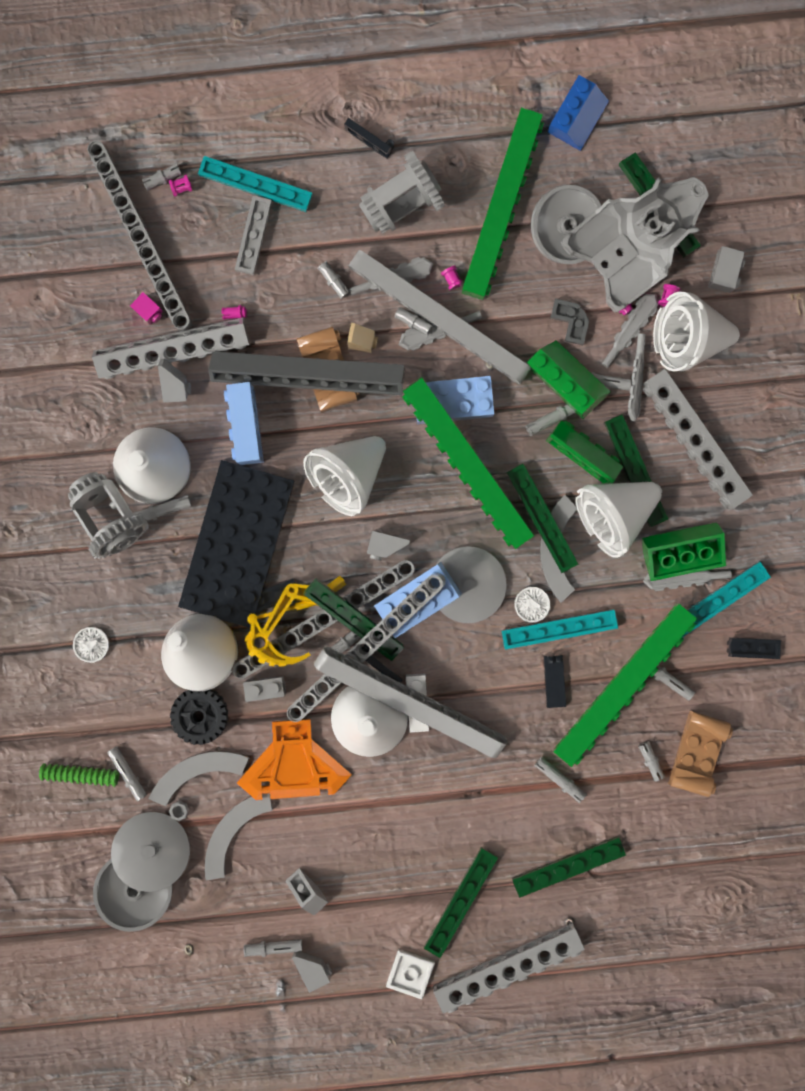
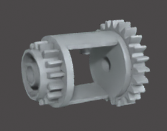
(416, 175)
(115, 536)

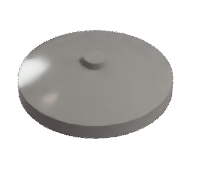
(558, 215)
(478, 579)
(150, 851)
(124, 906)

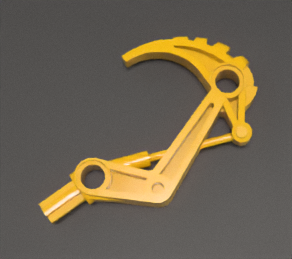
(291, 593)

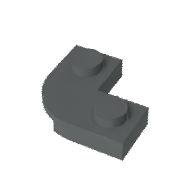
(576, 320)

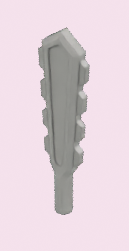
(417, 269)
(638, 318)
(413, 339)
(637, 380)
(686, 580)

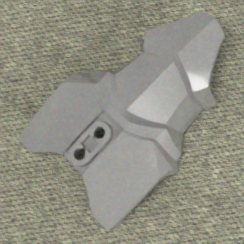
(645, 234)

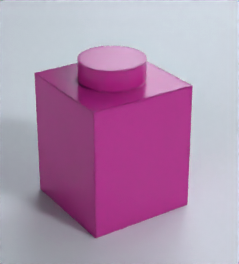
(147, 308)

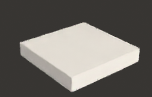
(410, 973)

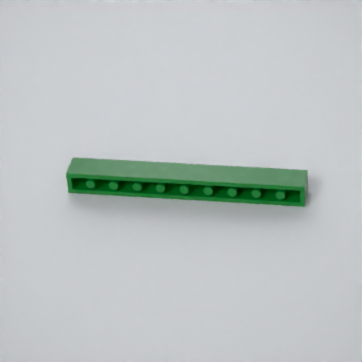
(502, 203)
(468, 463)
(624, 685)

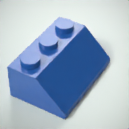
(578, 113)

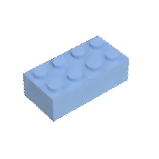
(464, 397)
(244, 423)
(445, 596)

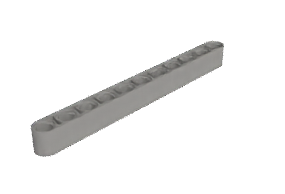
(134, 229)
(439, 316)
(314, 620)
(372, 641)
(410, 702)

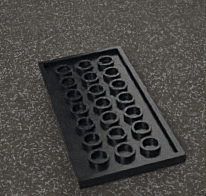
(236, 543)

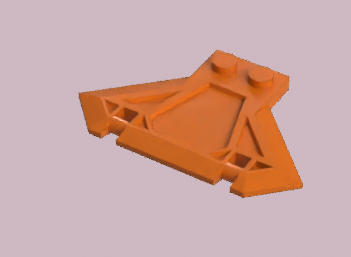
(293, 765)

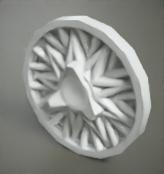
(532, 604)
(90, 644)

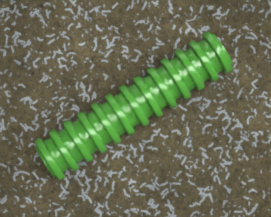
(78, 775)

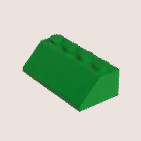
(568, 378)
(584, 453)
(684, 551)

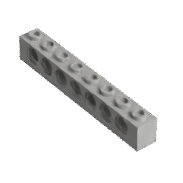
(159, 344)
(706, 442)
(513, 958)

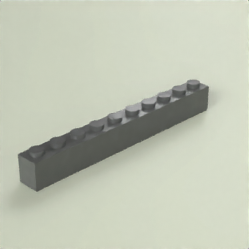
(307, 373)

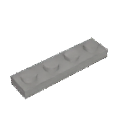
(253, 235)

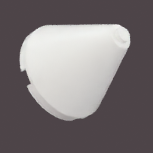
(690, 332)
(151, 465)
(346, 472)
(617, 512)
(199, 652)
(366, 724)

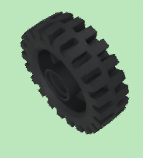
(196, 730)

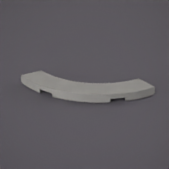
(555, 579)
(195, 766)
(226, 830)

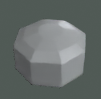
(179, 810)

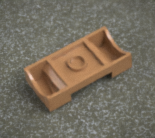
(325, 346)
(699, 753)

